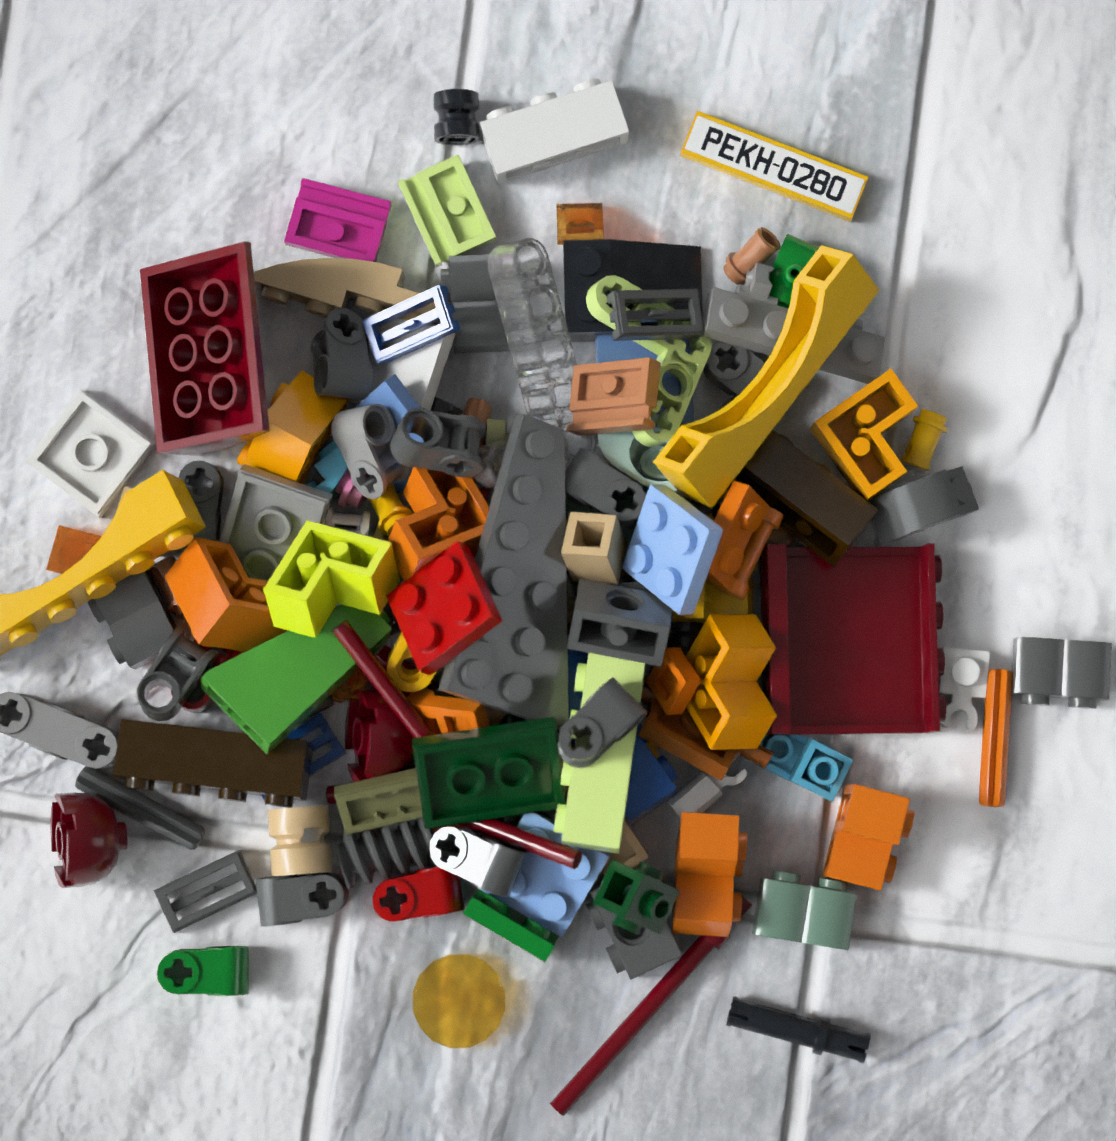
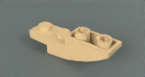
(332, 282)

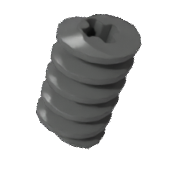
(383, 851)

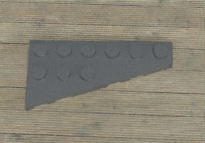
(525, 657)

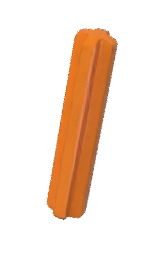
(995, 738)

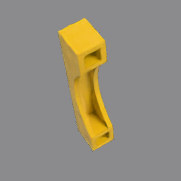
(823, 307)
(146, 525)

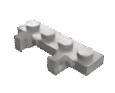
(755, 323)

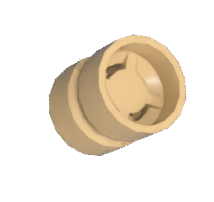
(299, 840)

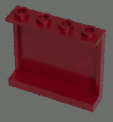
(853, 640)

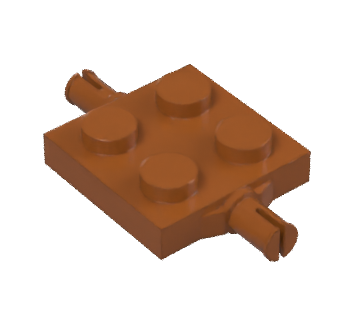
(683, 739)

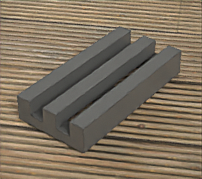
(621, 317)
(170, 908)

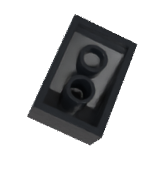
(640, 263)

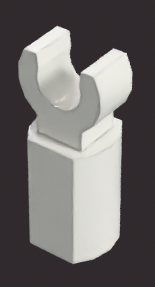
(702, 792)

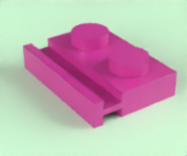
(337, 222)

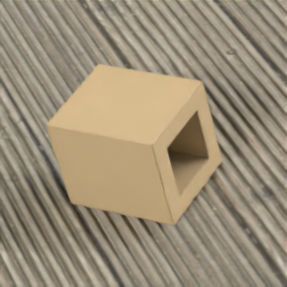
(594, 547)

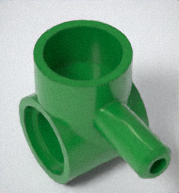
(788, 264)

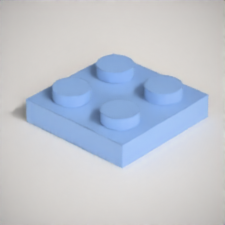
(672, 549)
(550, 890)

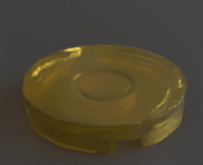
(458, 1000)

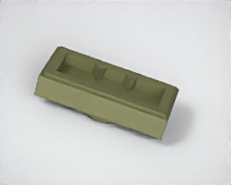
(379, 801)

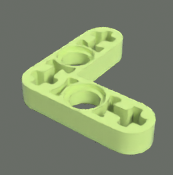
(670, 354)

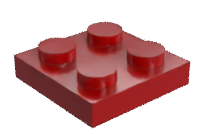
(444, 608)

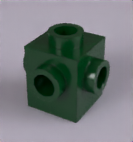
(636, 897)

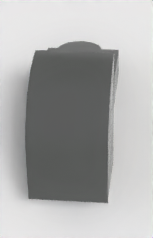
(922, 504)

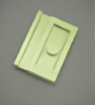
(447, 210)

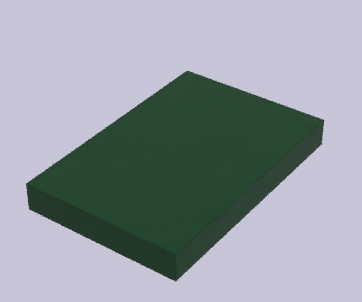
(488, 772)

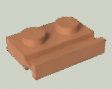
(614, 396)

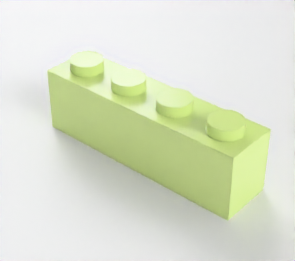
(600, 791)

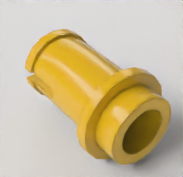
(924, 439)
(389, 509)

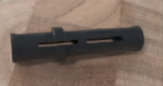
(799, 1030)

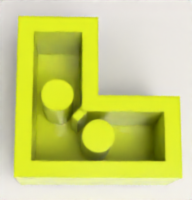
(329, 569)

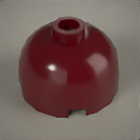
(377, 737)
(85, 838)

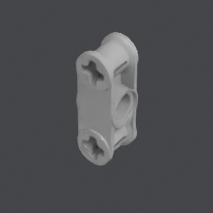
(57, 731)

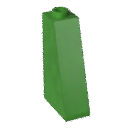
(290, 676)

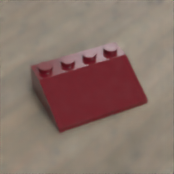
(204, 351)

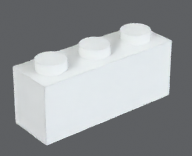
(554, 130)

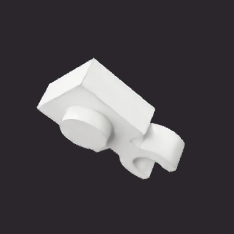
(964, 679)

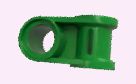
(214, 971)

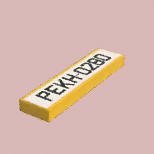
(773, 166)

